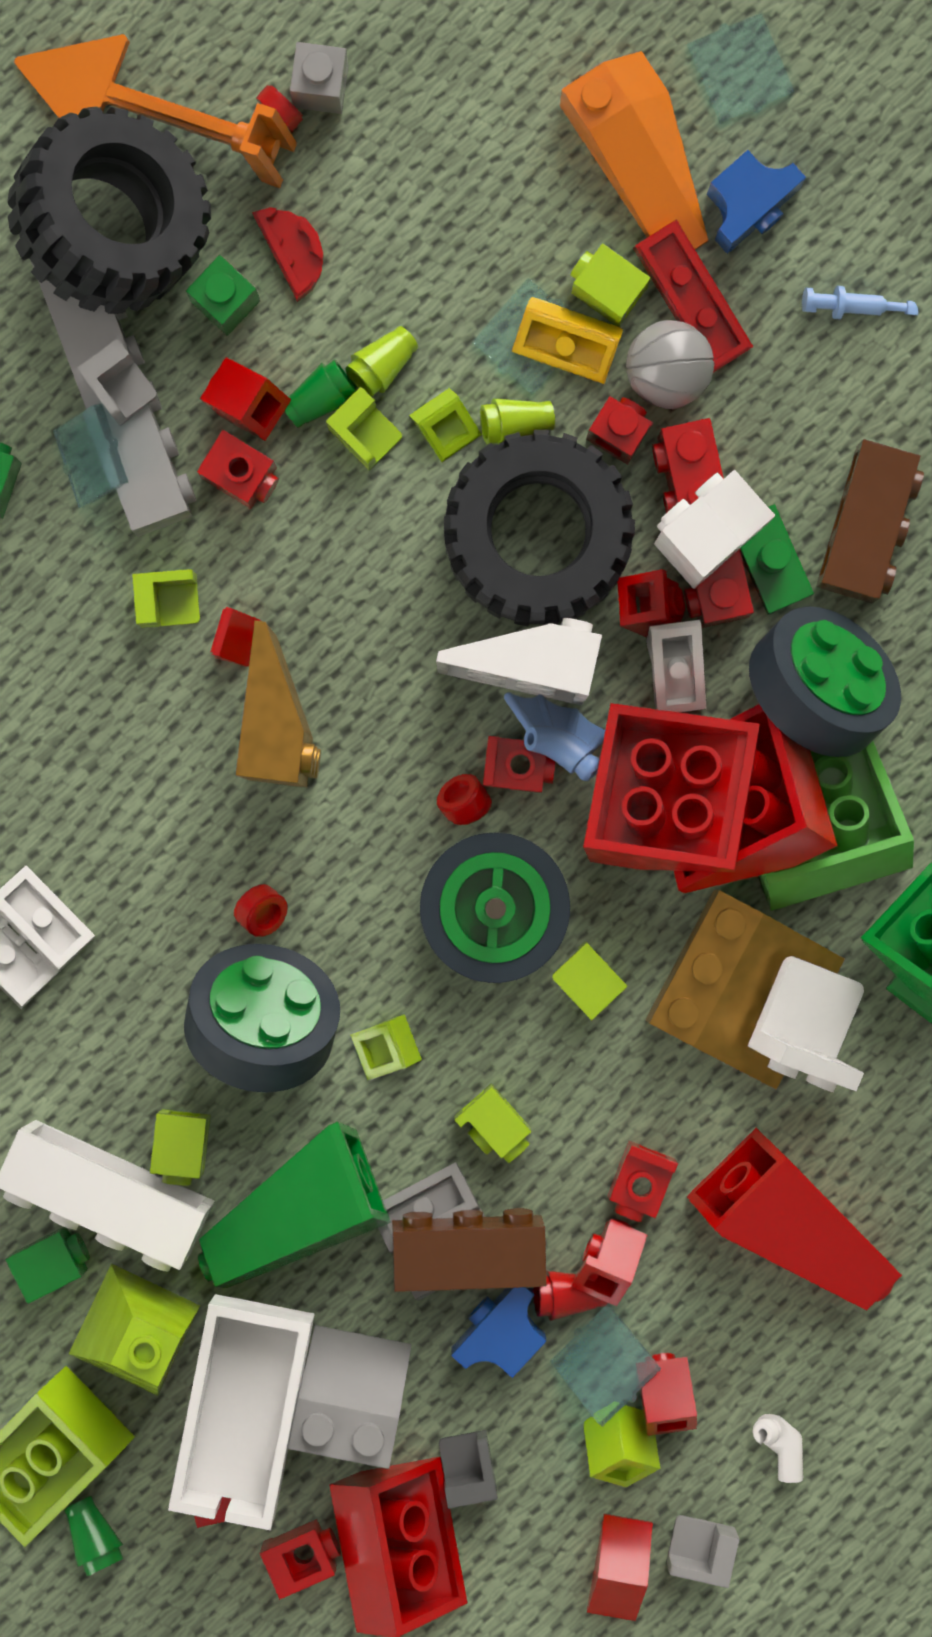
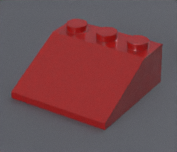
(670, 791)
(783, 814)

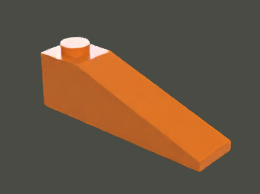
(635, 139)

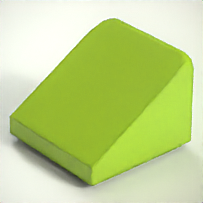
(445, 424)
(386, 1047)

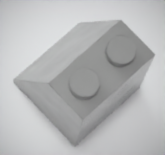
(350, 1397)

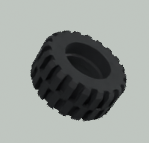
(143, 167)
(538, 461)

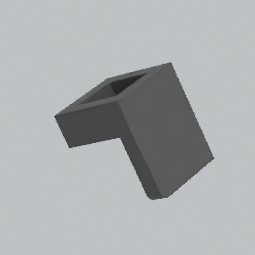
(468, 1469)

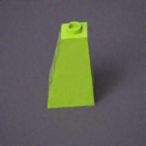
(134, 1329)

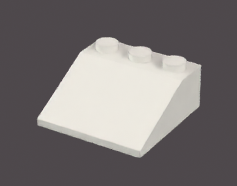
(535, 661)

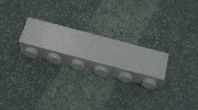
(154, 490)

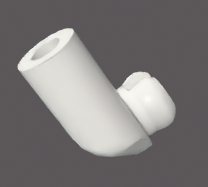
(784, 1441)

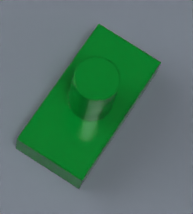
(775, 566)

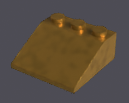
(274, 729)
(726, 980)

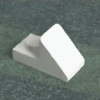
(677, 666)

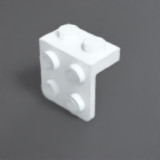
(808, 1023)

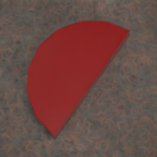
(294, 248)

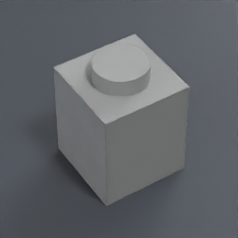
(319, 77)

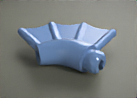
(558, 733)

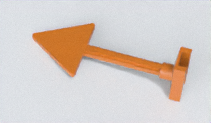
(86, 77)

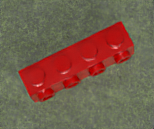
(690, 459)

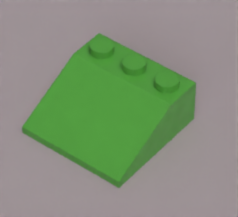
(867, 829)

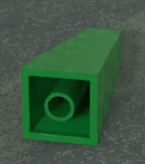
(301, 1209)

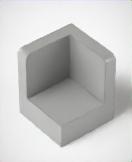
(118, 381)
(702, 1551)

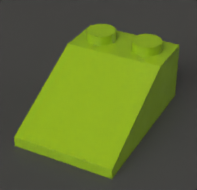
(54, 1453)

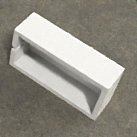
(104, 1195)
(241, 1411)

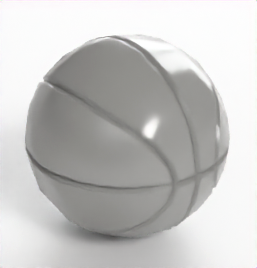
(670, 364)

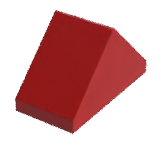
(621, 1567)

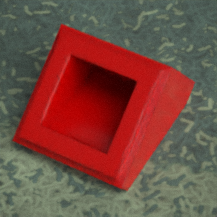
(234, 637)

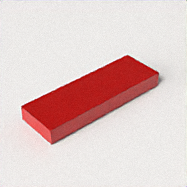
(692, 291)

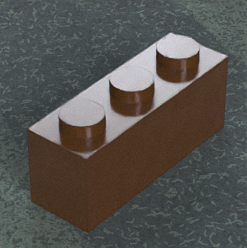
(870, 522)
(469, 1251)

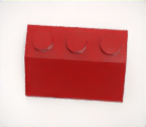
(398, 1547)

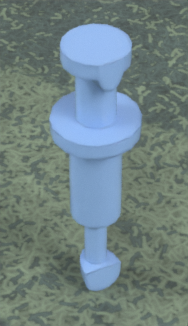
(844, 302)

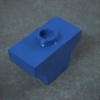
(751, 197)
(501, 1332)

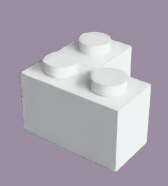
(712, 528)

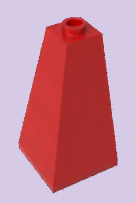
(778, 1214)

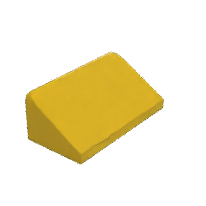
(567, 340)

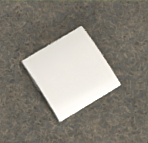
(45, 926)

